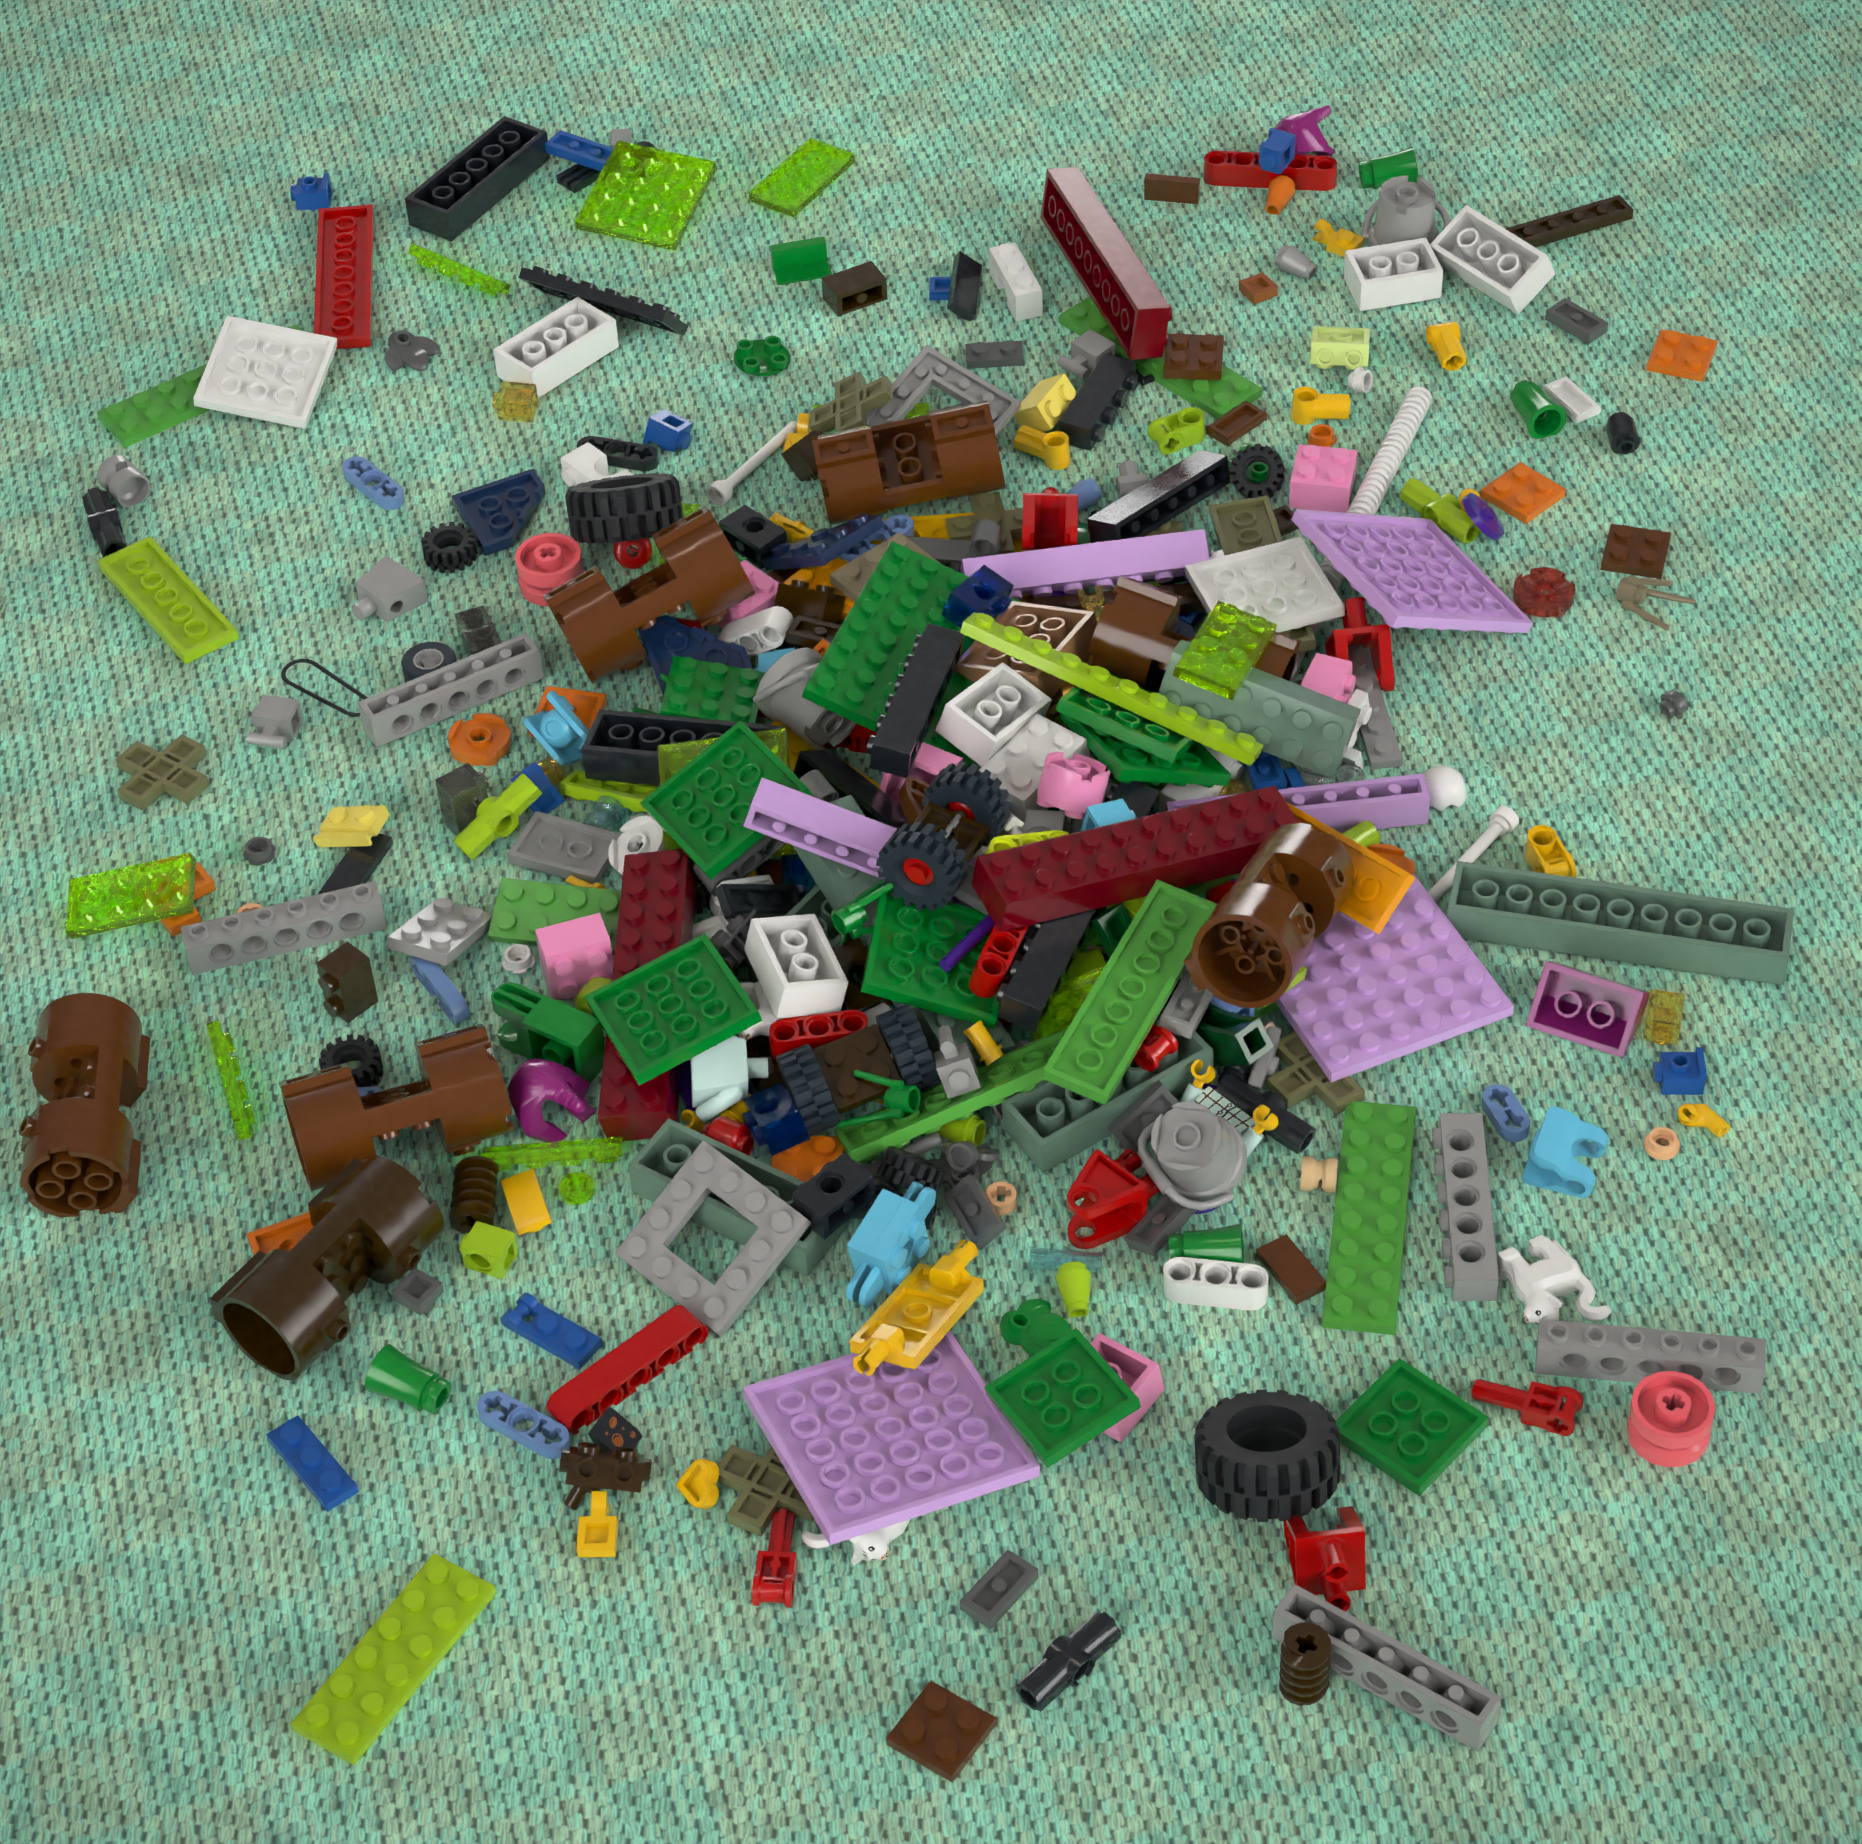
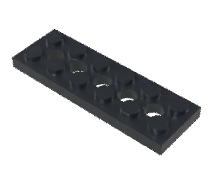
(607, 300)

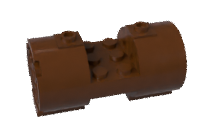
(908, 462)
(696, 570)
(1139, 635)
(1271, 917)
(457, 1090)
(80, 1144)

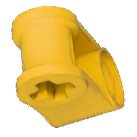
(1547, 853)

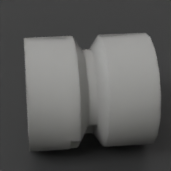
(123, 481)

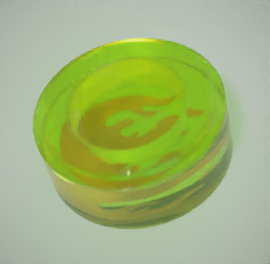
(576, 1188)

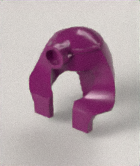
(1307, 132)
(547, 1080)

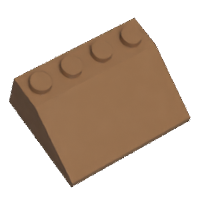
(1061, 627)

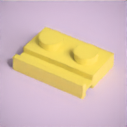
(351, 826)

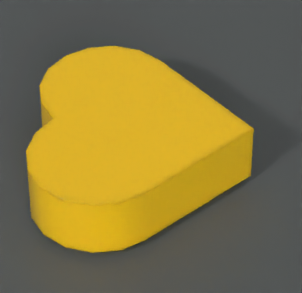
(699, 1484)

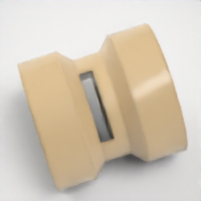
(1318, 1174)

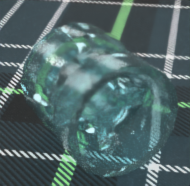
(606, 813)

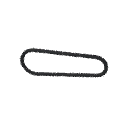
(283, 675)

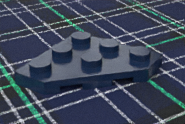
(500, 509)
(823, 544)
(671, 639)

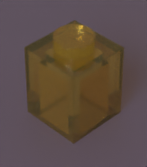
(516, 402)
(1663, 1017)

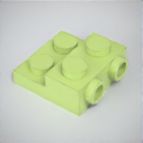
(1340, 347)

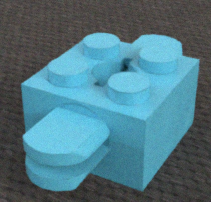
(889, 1242)

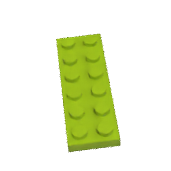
(168, 600)
(393, 1659)

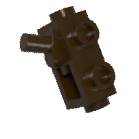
(599, 1469)

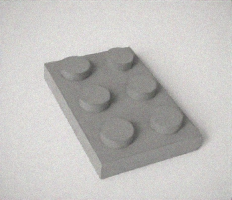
(563, 848)
(441, 931)

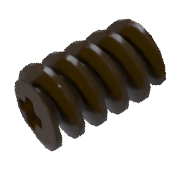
(473, 1193)
(1305, 1663)

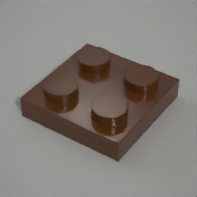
(1193, 356)
(1635, 551)
(941, 1731)

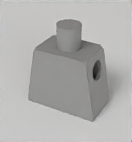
(388, 591)

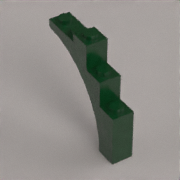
(1231, 1036)

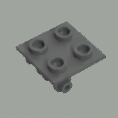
(732, 942)

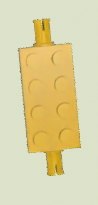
(918, 1312)

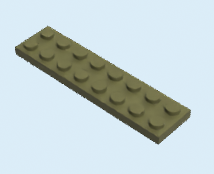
(1247, 526)

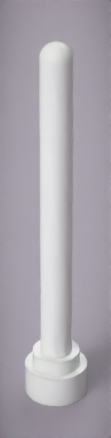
(723, 489)
(1501, 822)

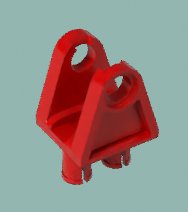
(1049, 520)
(1359, 632)
(1111, 1196)
(1329, 1559)

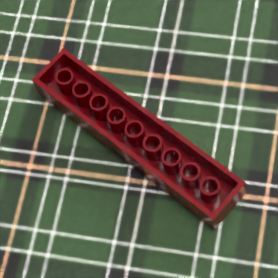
(1105, 263)
(1126, 858)
(652, 920)

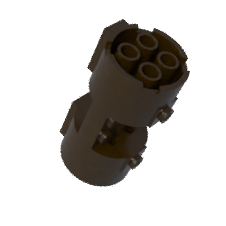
(291, 1302)

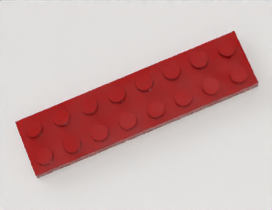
(345, 275)

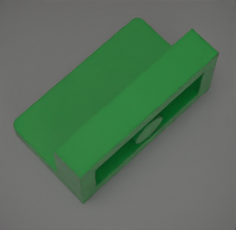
(800, 260)

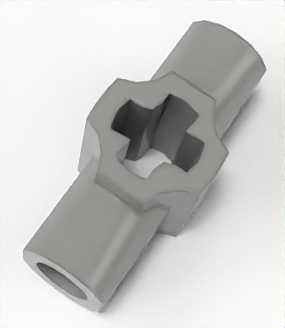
(1129, 478)

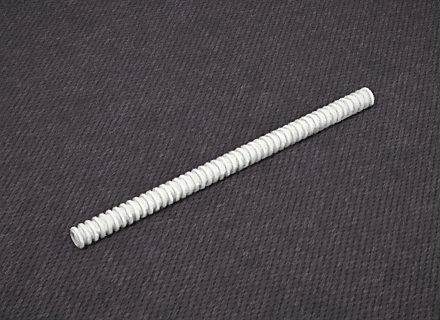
(1382, 472)

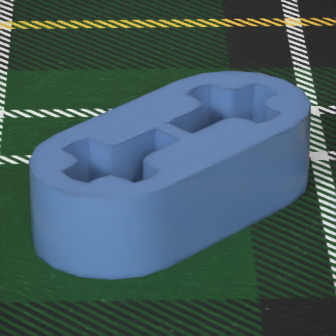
(1499, 1116)

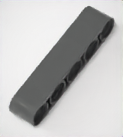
(766, 846)

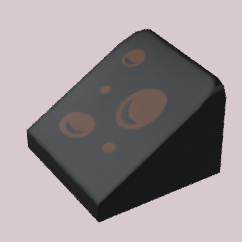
(614, 1431)

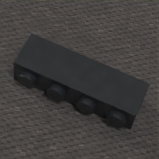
(1098, 401)

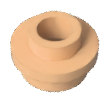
(1663, 1136)

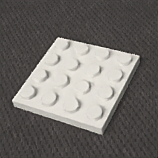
(265, 372)
(1269, 582)

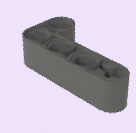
(949, 552)

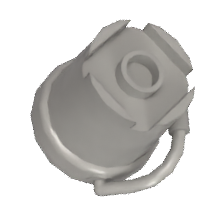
(1403, 212)
(781, 700)
(1195, 1156)

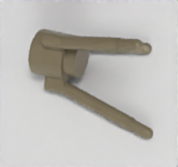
(1633, 591)

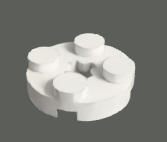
(634, 832)

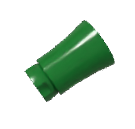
(1385, 167)
(1538, 411)
(1209, 1244)
(406, 1381)

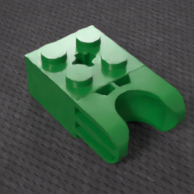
(549, 1030)

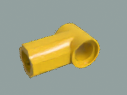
(1446, 343)
(1311, 405)
(1051, 446)

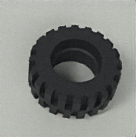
(623, 507)
(1267, 1455)

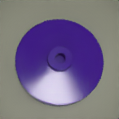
(1483, 516)

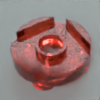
(1553, 604)

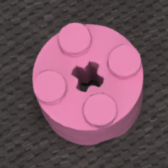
(1072, 783)

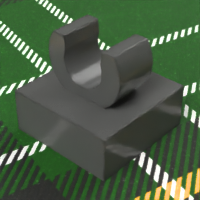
(418, 1292)

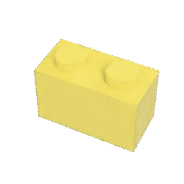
(1046, 403)

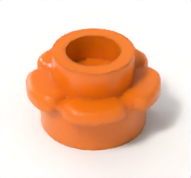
(1322, 436)

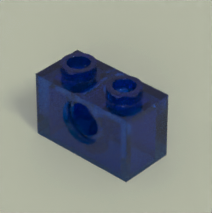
(980, 593)
(774, 1119)

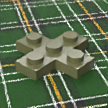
(851, 403)
(988, 507)
(162, 772)
(1306, 1078)
(763, 1489)

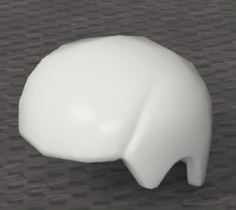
(1445, 787)

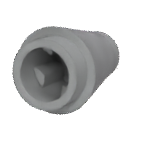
(1295, 262)

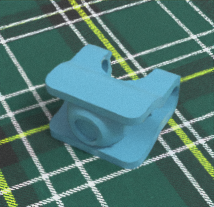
(559, 730)
(1554, 1150)

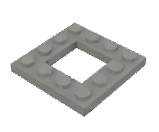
(936, 369)
(777, 1233)

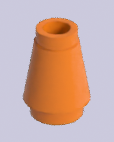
(1279, 194)

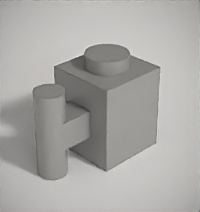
(1086, 353)
(275, 721)
(955, 1065)

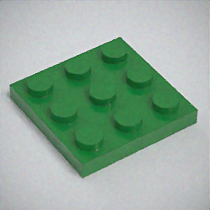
(711, 691)
(1062, 1397)
(1410, 1426)

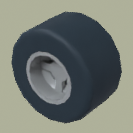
(426, 658)

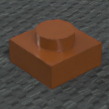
(1258, 288)

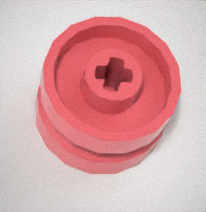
(546, 563)
(1670, 1419)

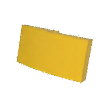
(526, 1202)

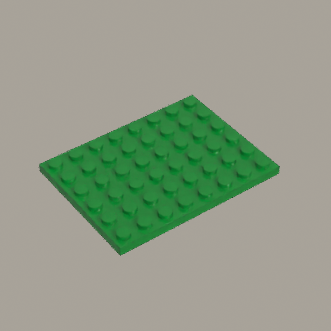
(878, 636)

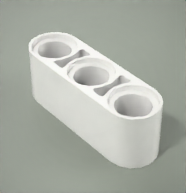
(759, 631)
(1215, 1283)

